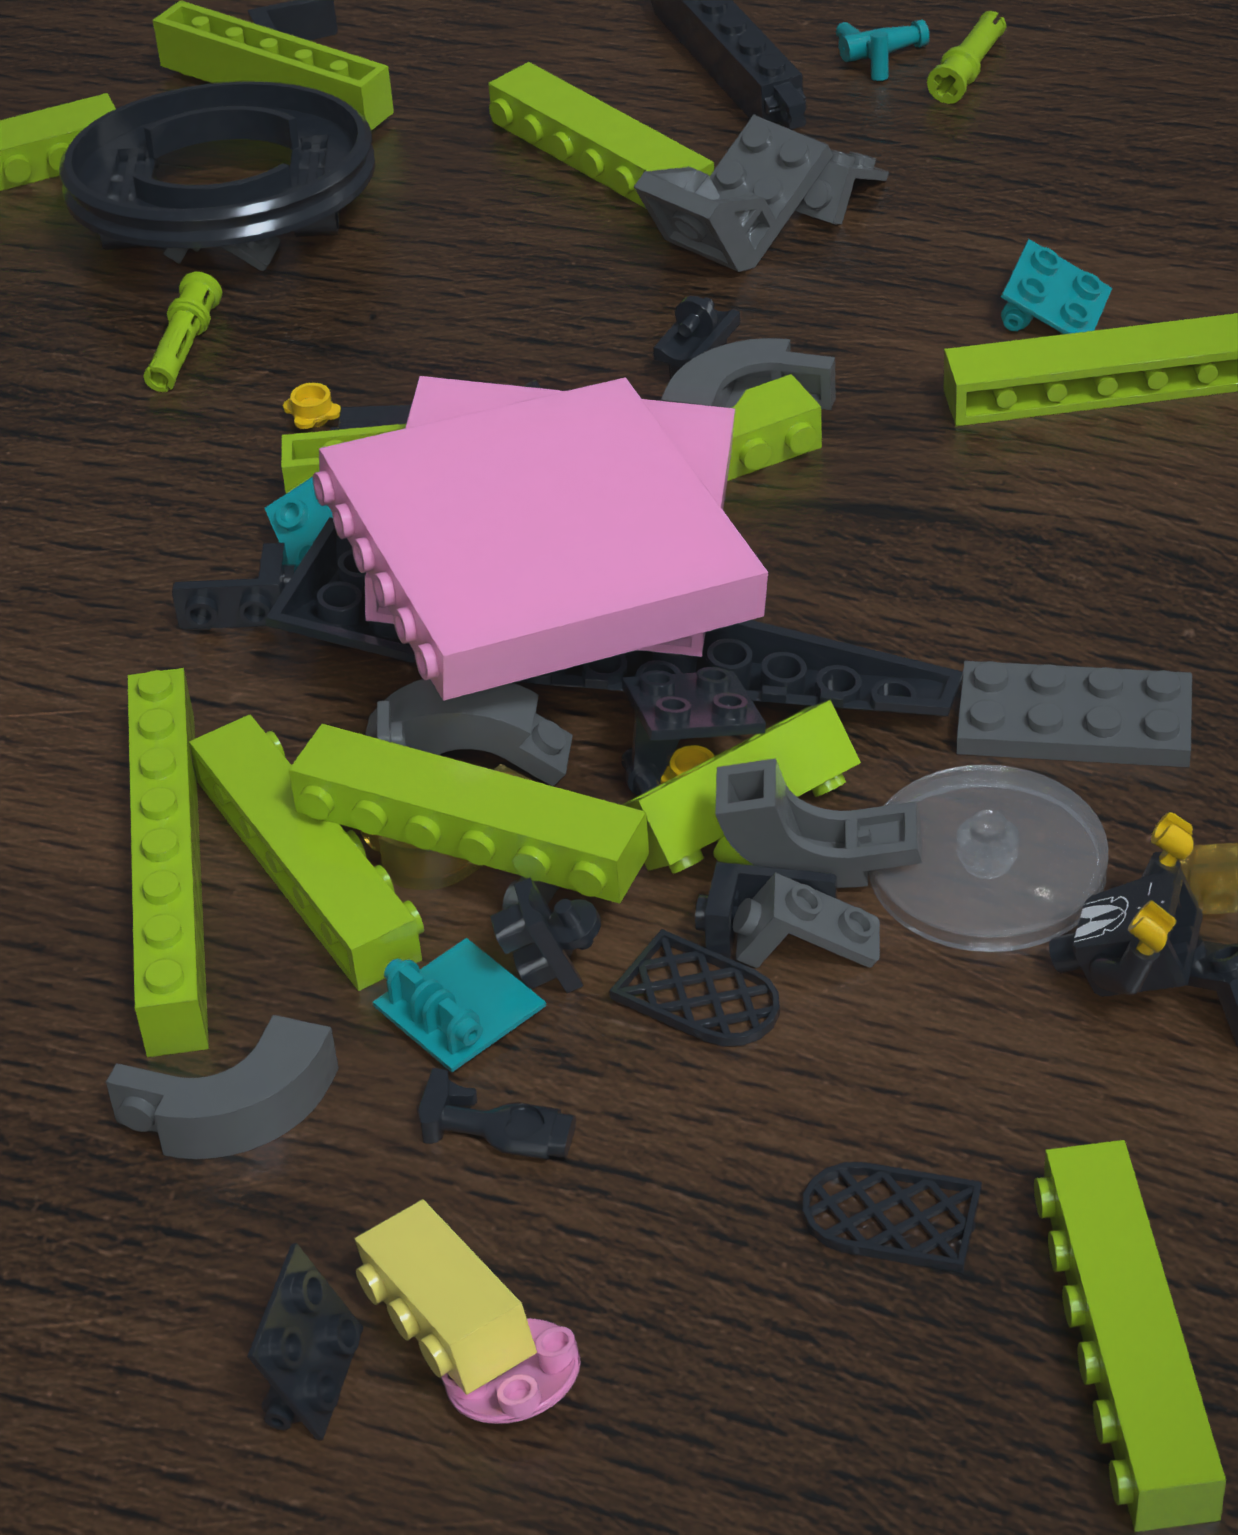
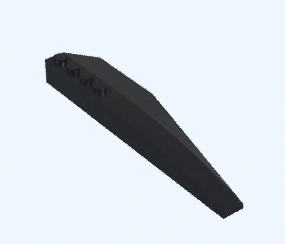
(770, 661)

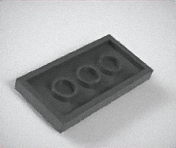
(1075, 713)

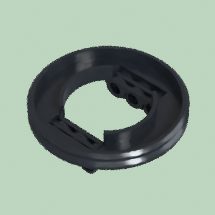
(113, 163)

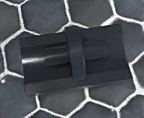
(695, 332)
(554, 935)

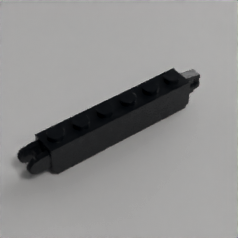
(738, 58)

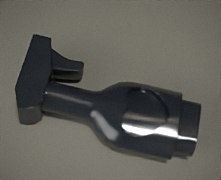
(509, 1128)

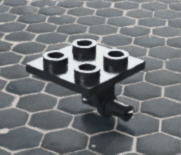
(682, 708)

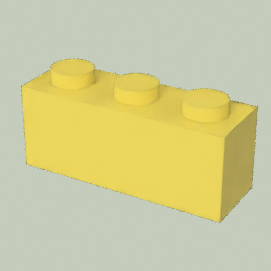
(443, 1297)

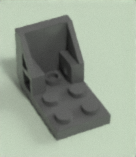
(743, 201)

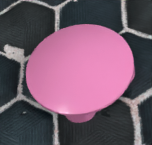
(528, 1386)

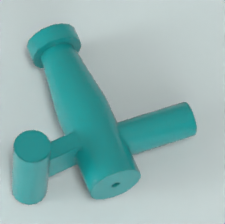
(878, 43)

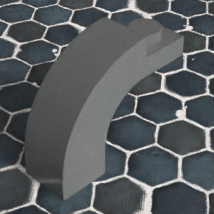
(727, 371)
(489, 720)
(784, 832)
(236, 1107)

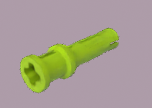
(962, 63)
(187, 319)

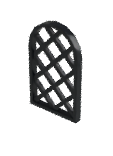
(624, 994)
(889, 1175)

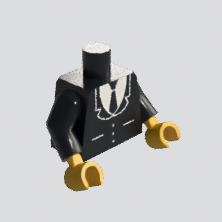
(1142, 930)

